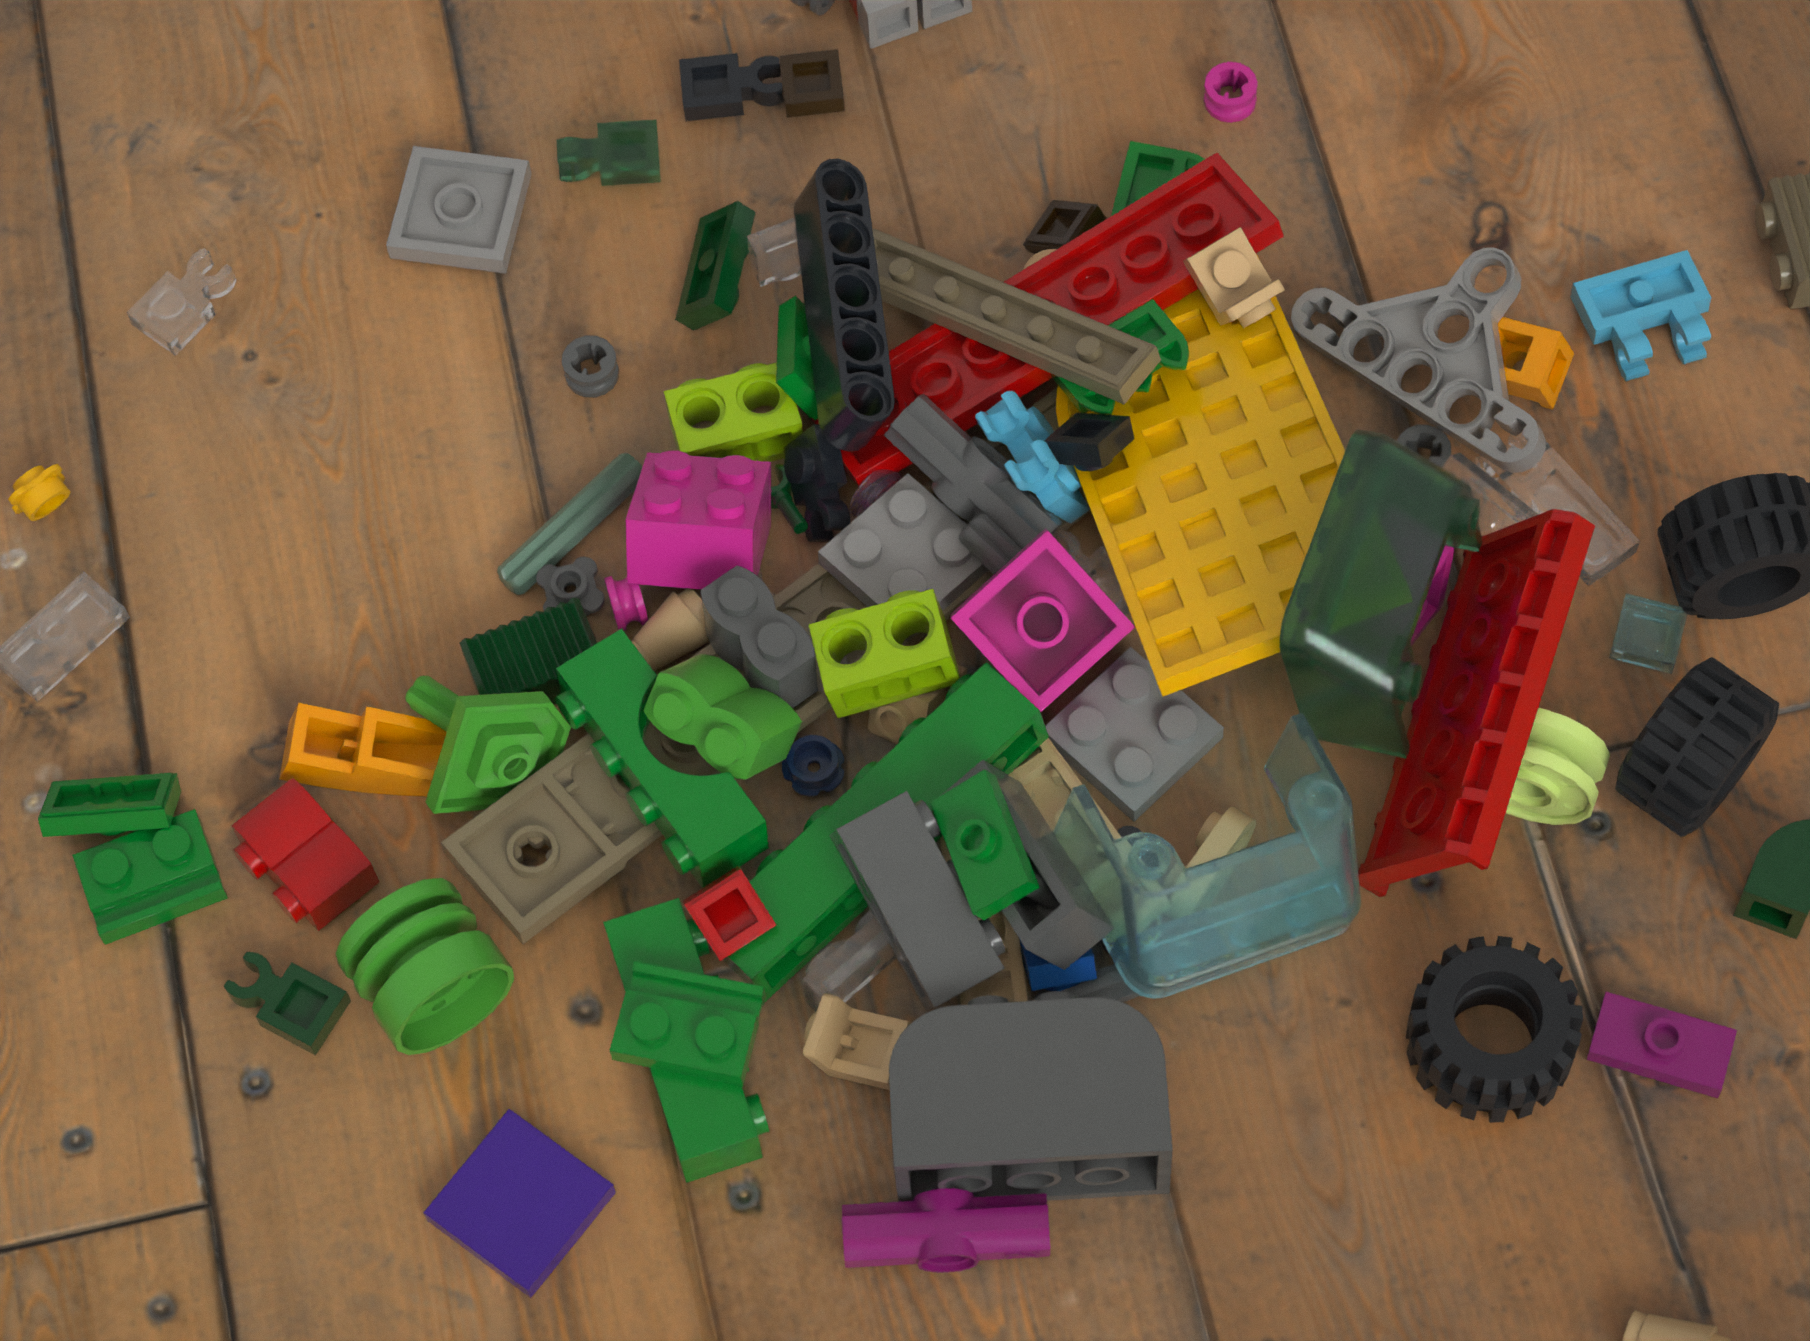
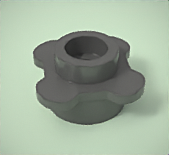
(579, 574)

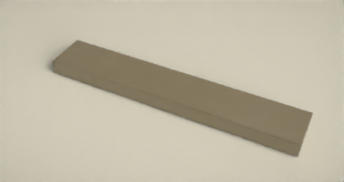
(1012, 320)

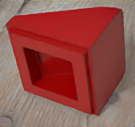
(729, 913)

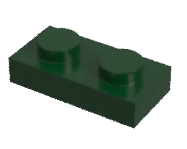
(715, 266)

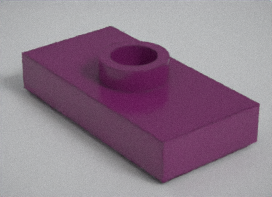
(1662, 1044)

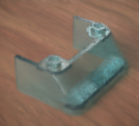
(1233, 911)

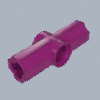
(945, 1230)

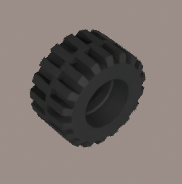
(1740, 546)
(1696, 746)
(1502, 979)

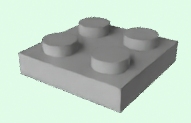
(459, 209)
(901, 546)
(1132, 737)

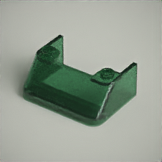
(1365, 590)

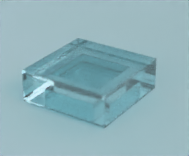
(1648, 633)

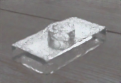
(61, 636)

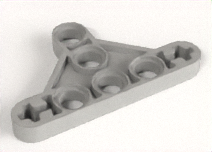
(1458, 368)

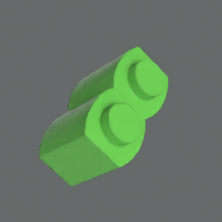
(718, 712)

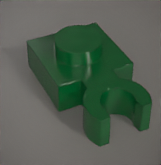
(294, 1006)

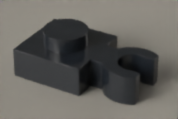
(718, 85)
(815, 476)

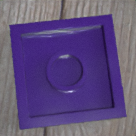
(519, 1203)

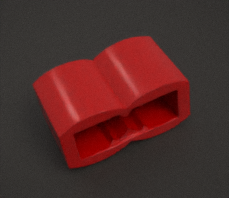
(304, 855)

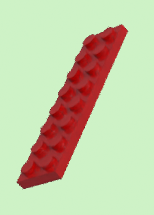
(1097, 275)

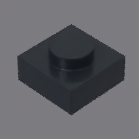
(1090, 440)

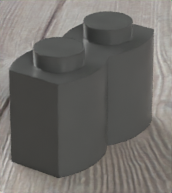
(757, 637)

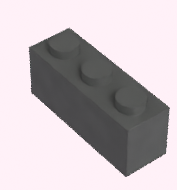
(918, 900)
(1062, 915)

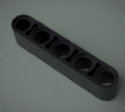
(843, 305)

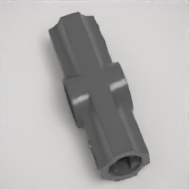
(967, 472)

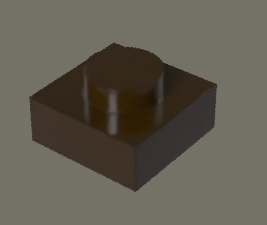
(812, 83)

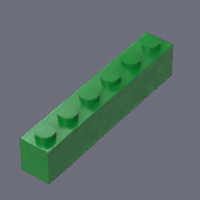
(808, 882)

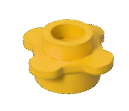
(39, 492)

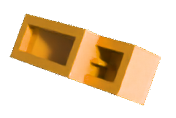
(361, 753)

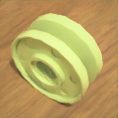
(1558, 771)

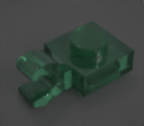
(622, 153)

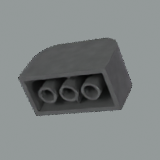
(1031, 1100)

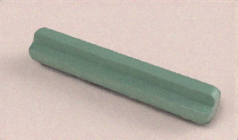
(571, 523)

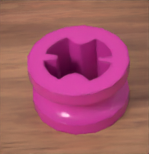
(1226, 108)
(626, 602)

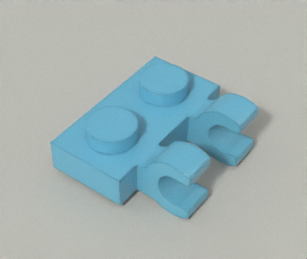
(1643, 297)
(1036, 465)

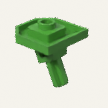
(488, 743)

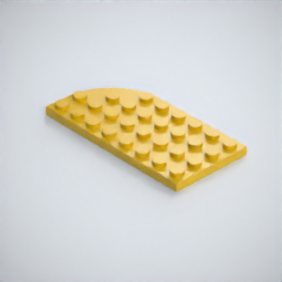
(1215, 494)

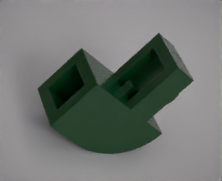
(1779, 882)

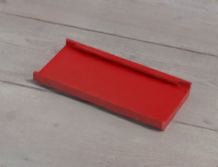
(1478, 700)

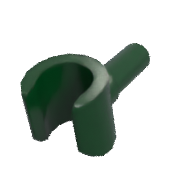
(782, 500)

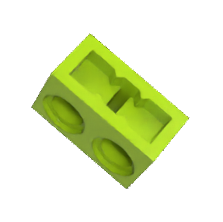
(730, 404)
(887, 668)

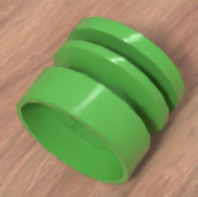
(424, 966)

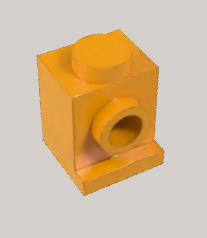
(1545, 363)

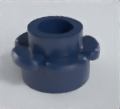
(813, 750)

